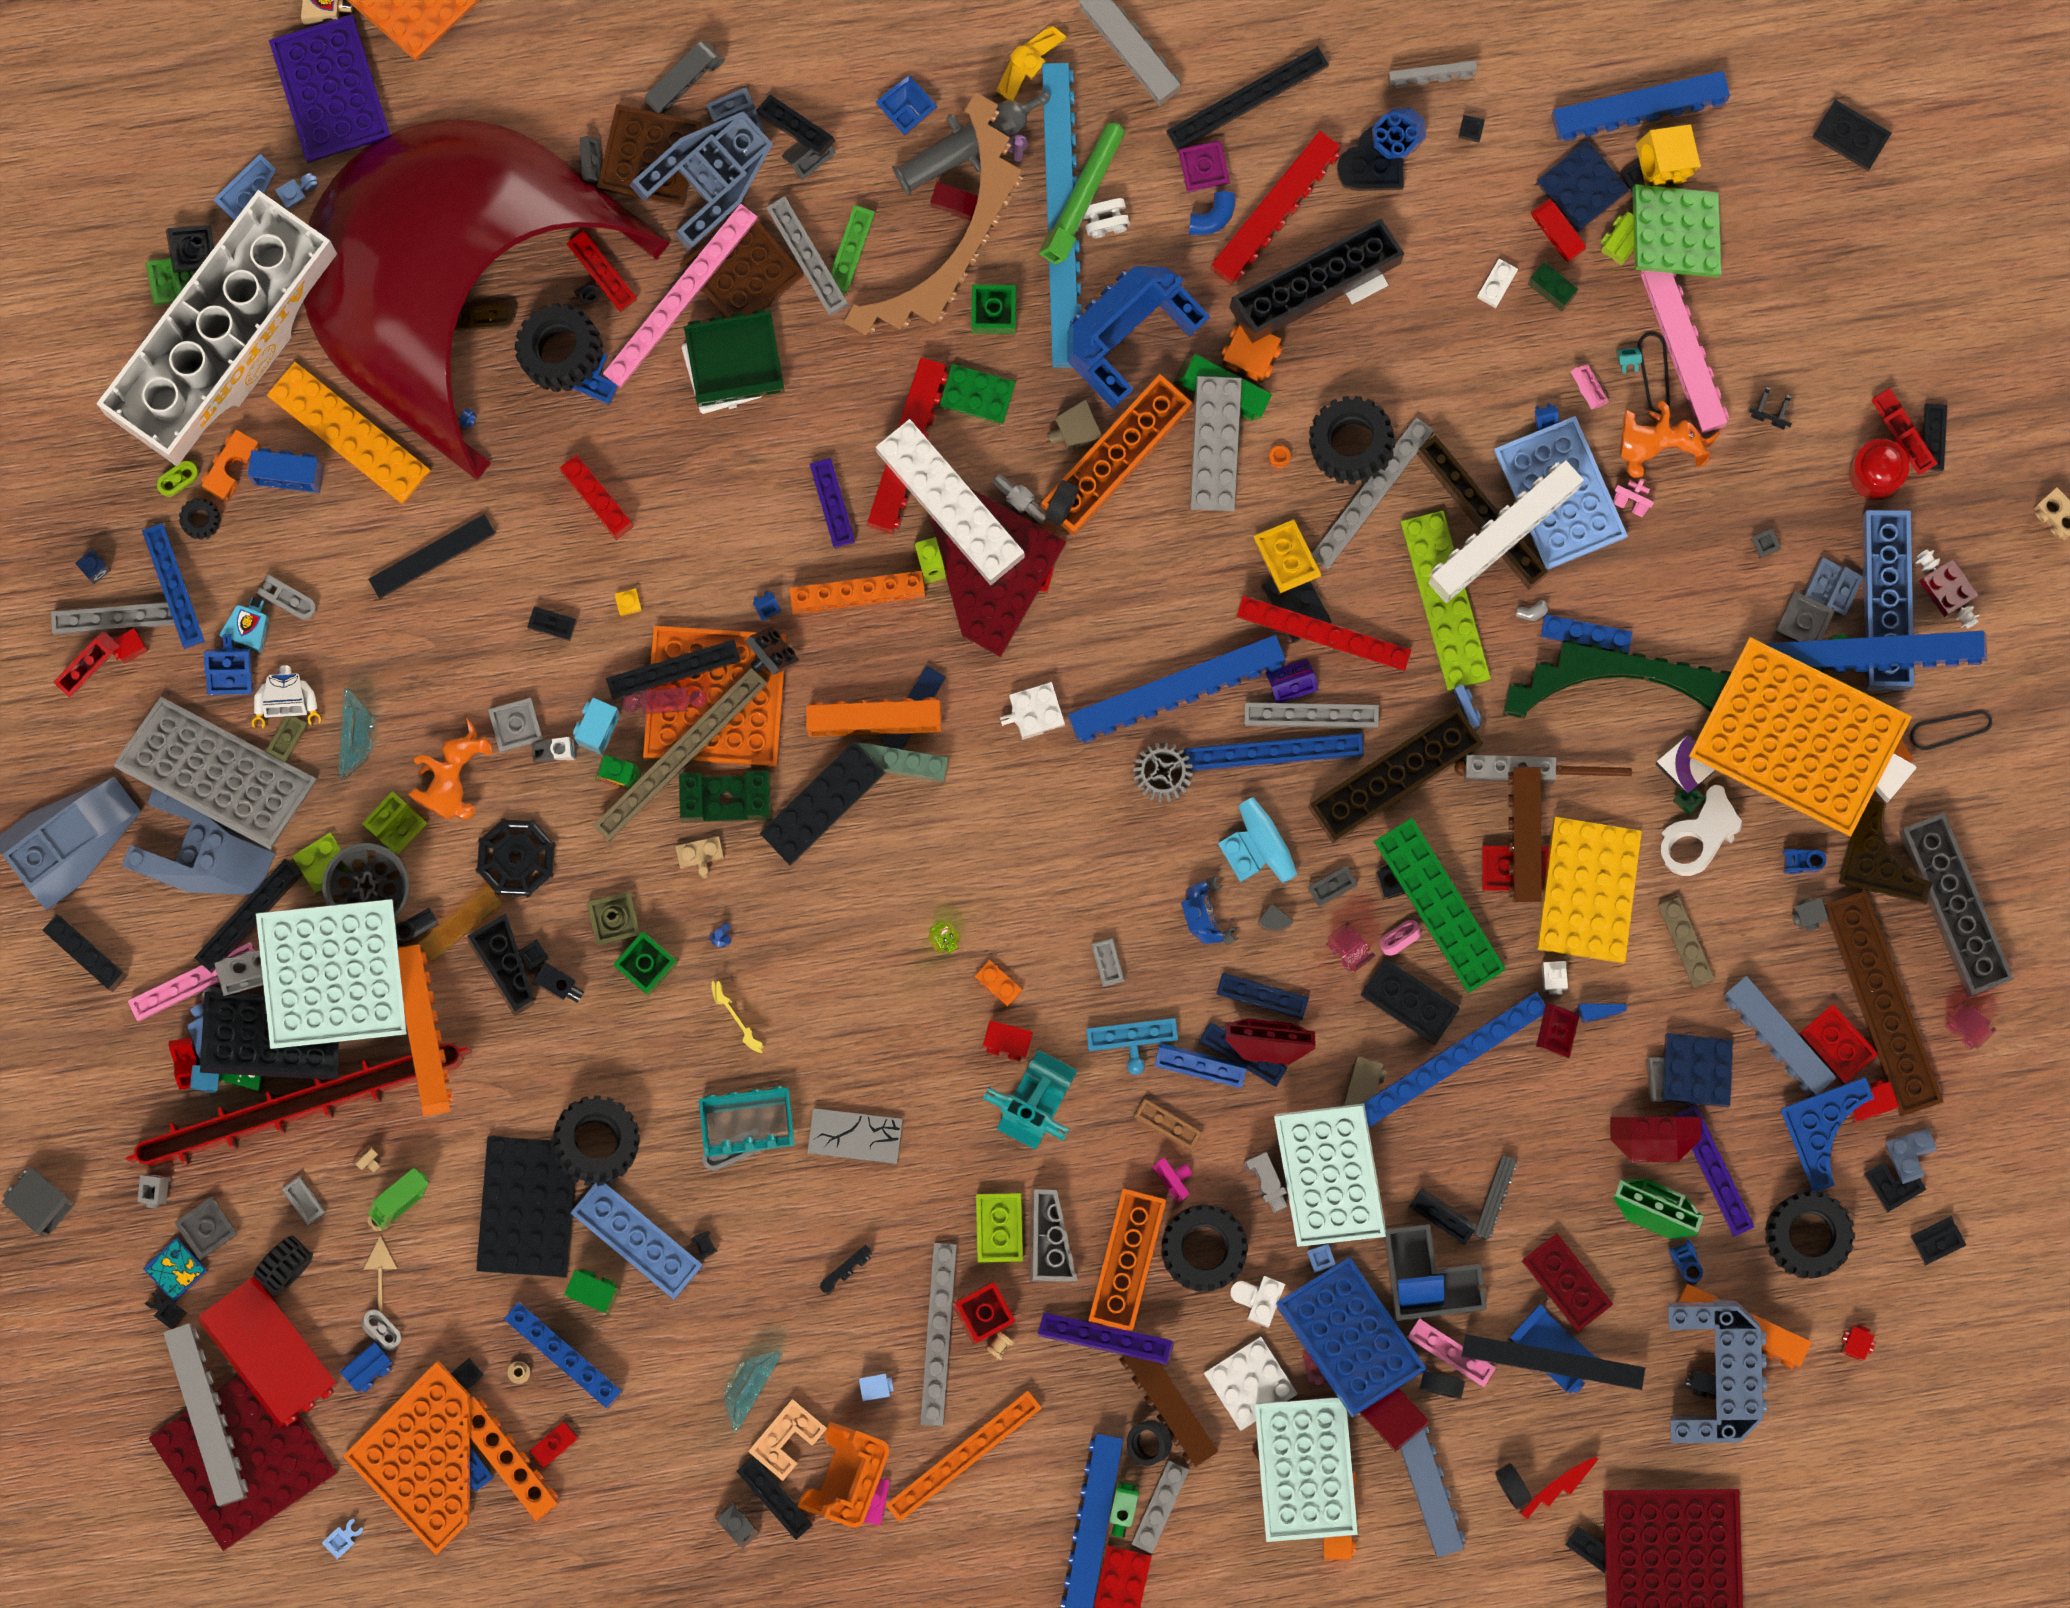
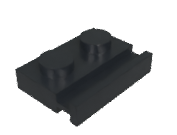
(1938, 1240)

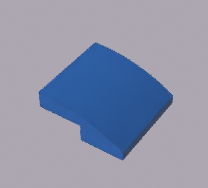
(1421, 1292)

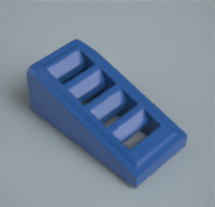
(1593, 1011)

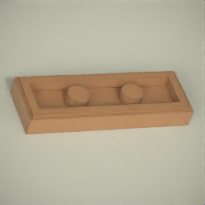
(1168, 1124)

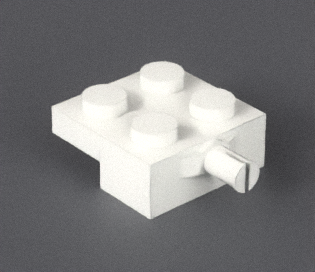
(1034, 711)

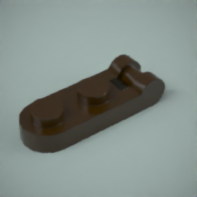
(485, 317)

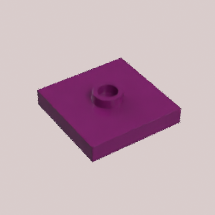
(1203, 166)

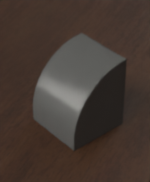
(1274, 920)

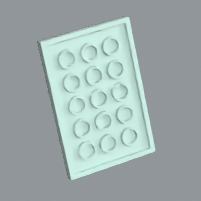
(1330, 1175)
(1305, 1469)

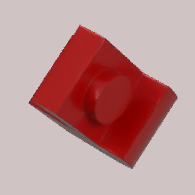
(184, 1057)

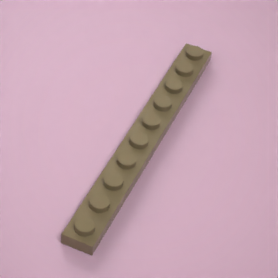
(680, 754)

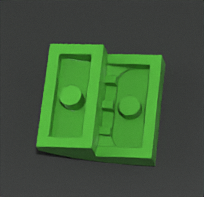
(164, 283)

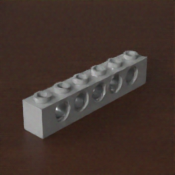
(235, 982)

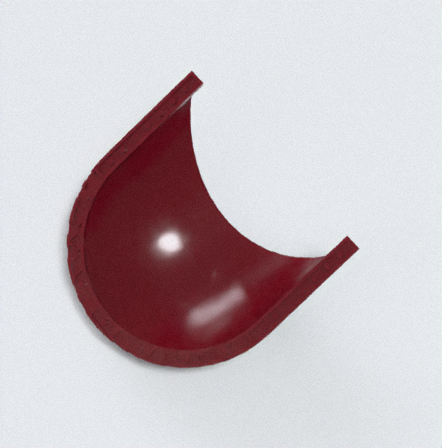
(412, 237)

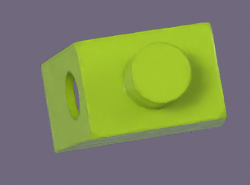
(930, 560)

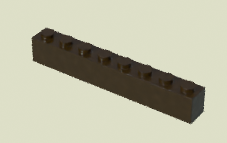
(1478, 507)

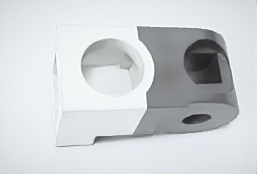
(553, 750)

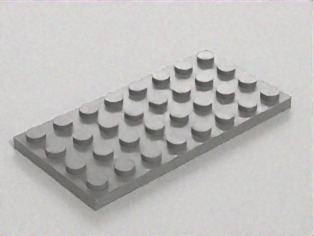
(215, 773)

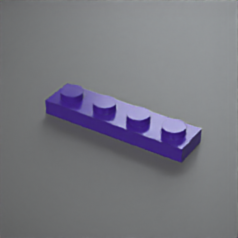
(832, 503)

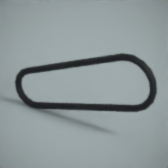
(1665, 367)
(1955, 739)

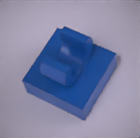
(1546, 416)
(766, 606)

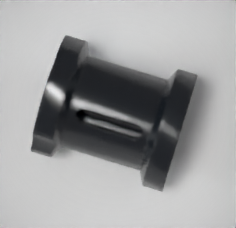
(704, 1244)

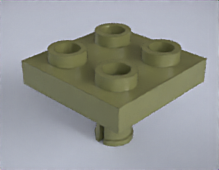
(613, 918)

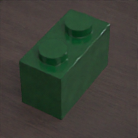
(1553, 286)

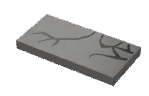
(855, 1136)

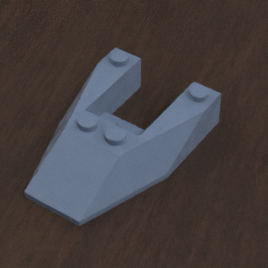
(717, 163)
(210, 858)

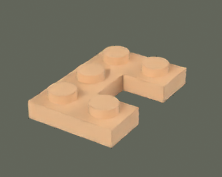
(789, 1421)

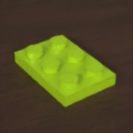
(999, 1228)

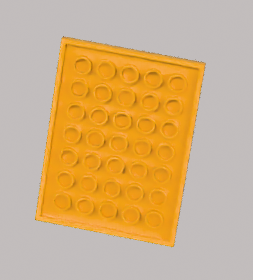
(1800, 736)

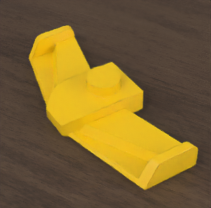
(1027, 61)

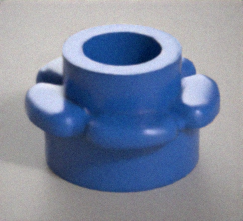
(467, 418)

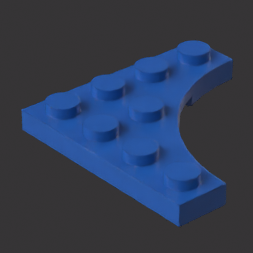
(1815, 1124)

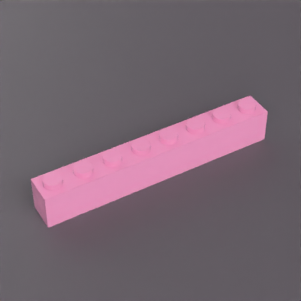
(1685, 351)

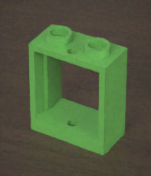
(398, 1198)

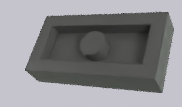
(590, 159)
(1332, 886)

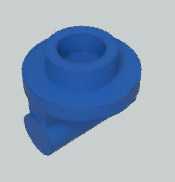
(719, 937)

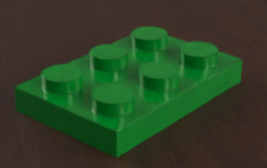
(977, 394)

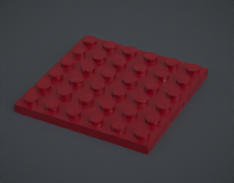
(275, 1462)
(1672, 1548)

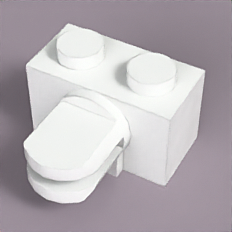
(1260, 1299)

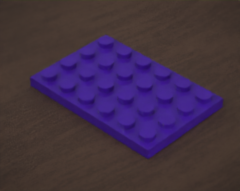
(329, 88)

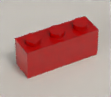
(86, 664)

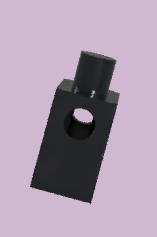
(547, 978)

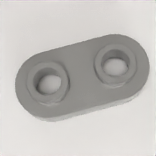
(382, 1329)

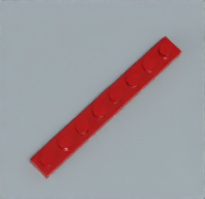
(1323, 633)

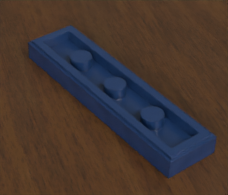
(926, 686)
(1262, 996)
(1215, 1039)

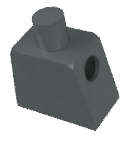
(736, 1524)

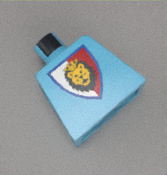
(248, 626)

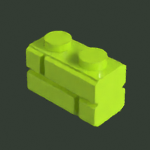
(1621, 241)

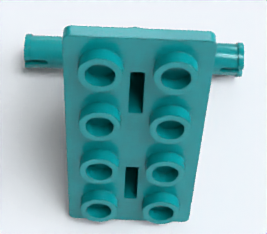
(1035, 1101)

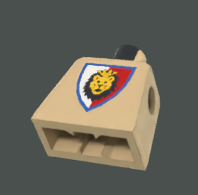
(322, 11)

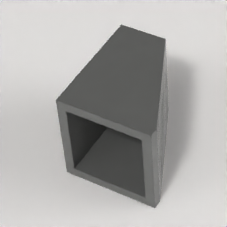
(38, 1202)

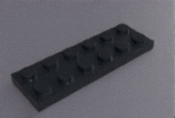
(822, 803)

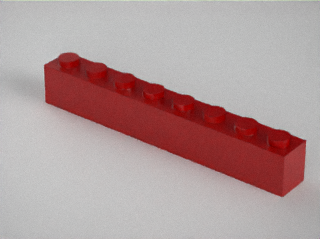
(1275, 208)
(919, 409)

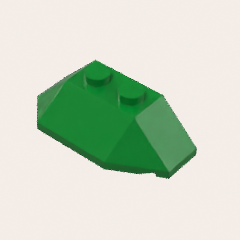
(1657, 1208)

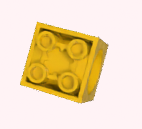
(1668, 155)

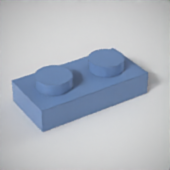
(1464, 701)

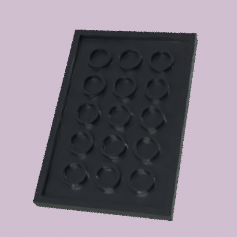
(239, 1043)
(524, 1209)

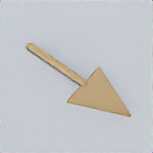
(380, 1259)

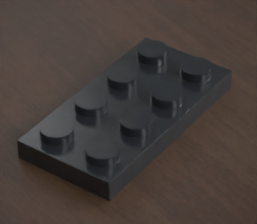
(1410, 1001)

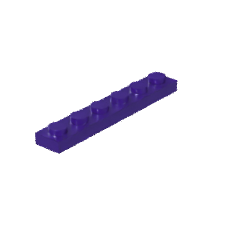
(1719, 1178)
(1105, 1338)

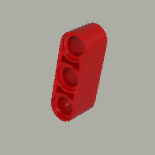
(1558, 230)

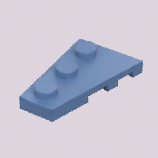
(242, 189)

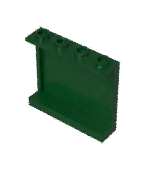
(734, 358)

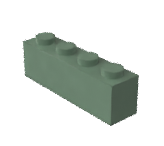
(908, 763)

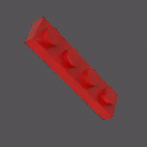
(601, 271)

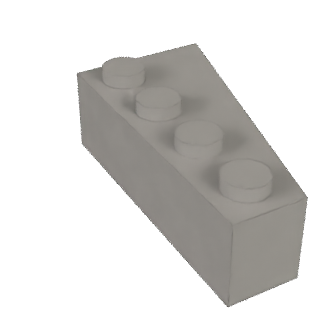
(1049, 1240)

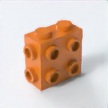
(1251, 358)

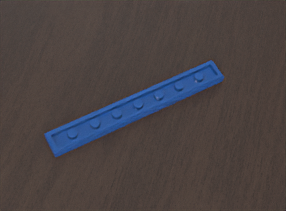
(1275, 752)

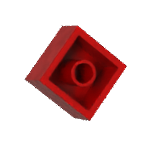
(983, 1312)

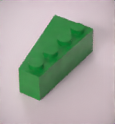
(1253, 399)

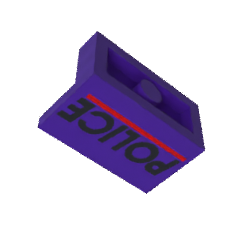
(1292, 681)

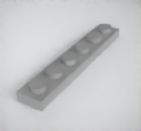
(807, 256)
(111, 618)
(1311, 715)

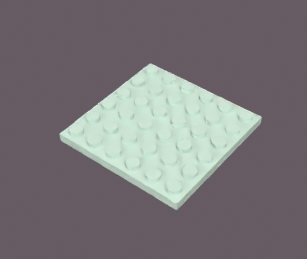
(331, 973)

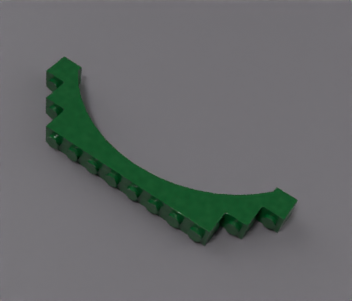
(1584, 664)

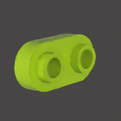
(177, 477)

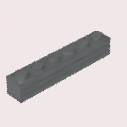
(1495, 1196)

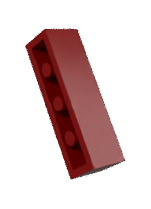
(596, 497)

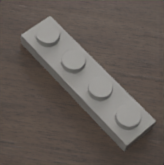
(1423, 75)
(1160, 1507)

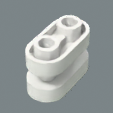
(1116, 223)

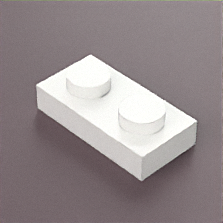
(1497, 283)

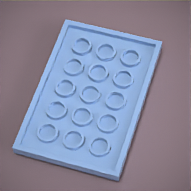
(1585, 519)

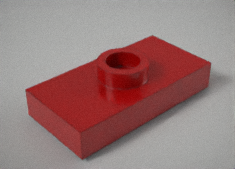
(553, 1445)

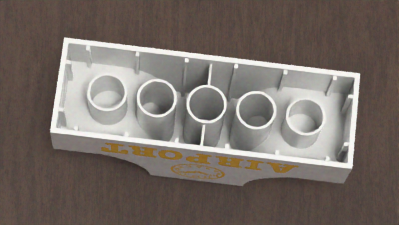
(219, 330)

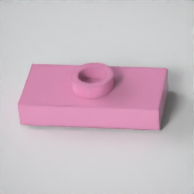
(1589, 386)

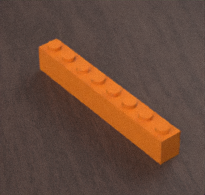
(422, 1032)

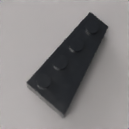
(500, 958)

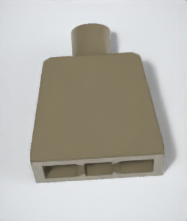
(1076, 428)

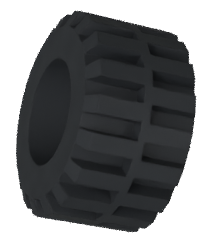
(283, 1265)

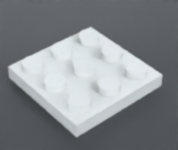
(1249, 1379)

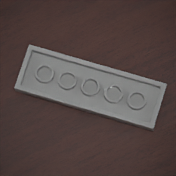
(1215, 443)

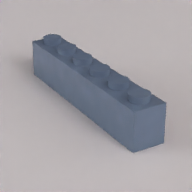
(1779, 1037)
(1431, 1495)

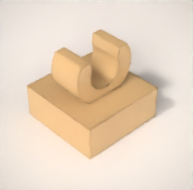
(366, 1158)

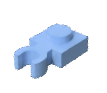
(339, 1541)

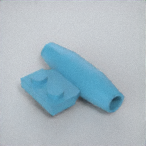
(1259, 845)

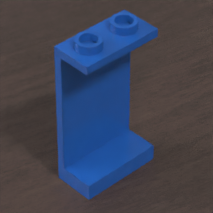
(1544, 1332)

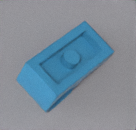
(203, 1081)

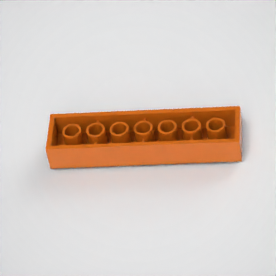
(1122, 450)

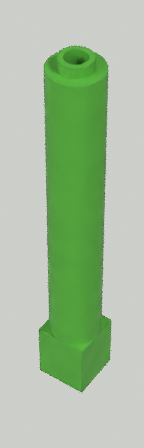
(1061, 239)

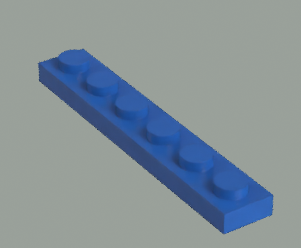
(173, 586)

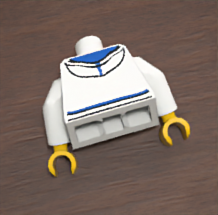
(284, 696)

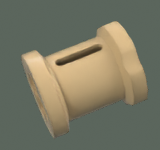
(999, 1345)

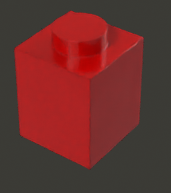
(130, 646)

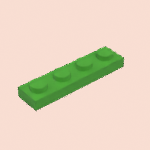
(852, 247)

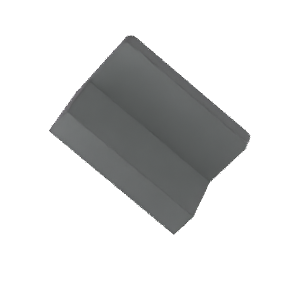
(804, 160)

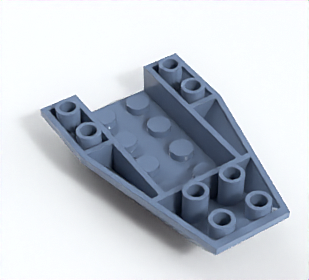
(67, 840)

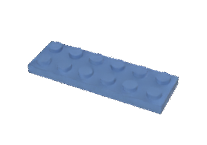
(637, 1239)

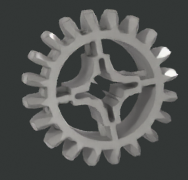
(1180, 762)

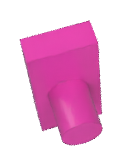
(1173, 1179)
(878, 1503)

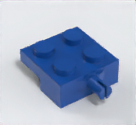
(228, 669)

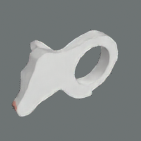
(1714, 825)

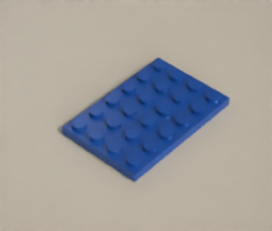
(1350, 1337)

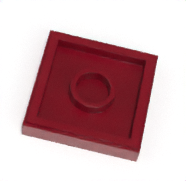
(1557, 1030)

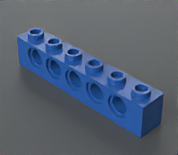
(563, 1355)

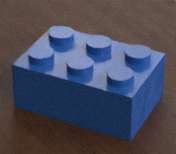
(285, 470)

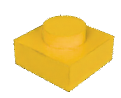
(628, 602)

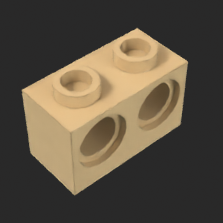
(2054, 519)

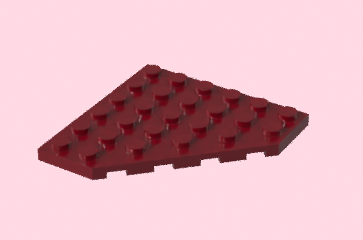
(995, 611)

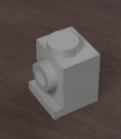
(153, 1190)

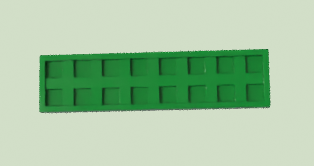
(1439, 905)

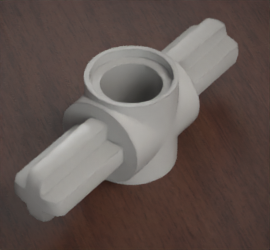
(1019, 498)

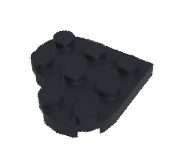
(1367, 169)

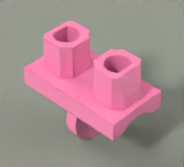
(1642, 503)

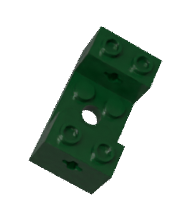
(701, 797)

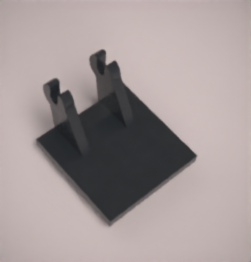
(1776, 421)

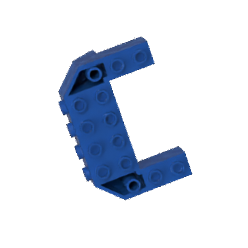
(1120, 313)

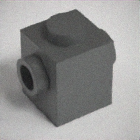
(1809, 914)

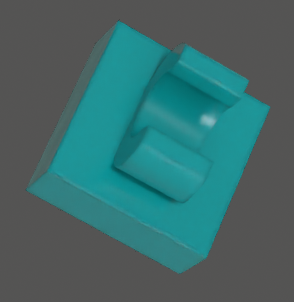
(1629, 356)

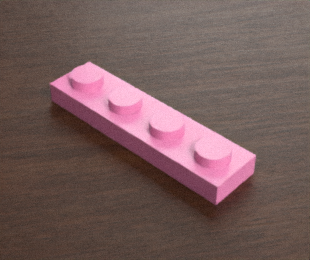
(1450, 1352)

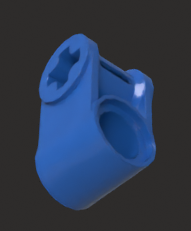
(1801, 861)
(1685, 1261)

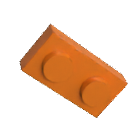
(998, 983)

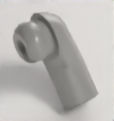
(1533, 613)

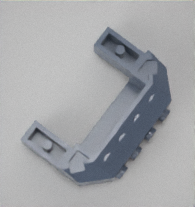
(1737, 1372)

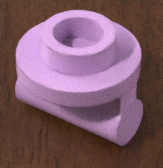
(1019, 144)

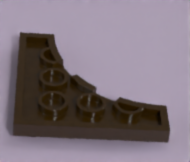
(1873, 867)

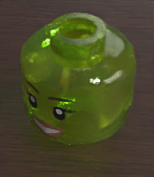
(944, 937)

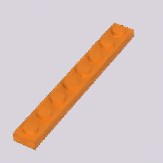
(963, 1456)

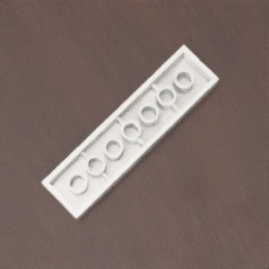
(950, 502)
(1506, 531)

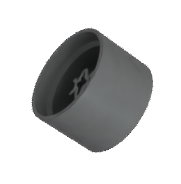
(359, 851)

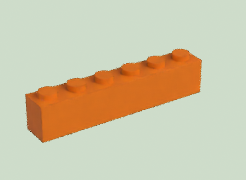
(873, 718)
(1779, 1342)

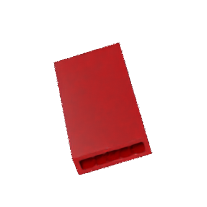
(267, 1352)

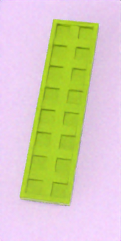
(1450, 623)

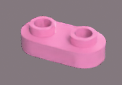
(1400, 937)

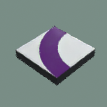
(1682, 769)

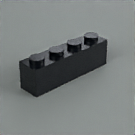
(84, 953)

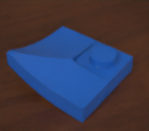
(906, 105)

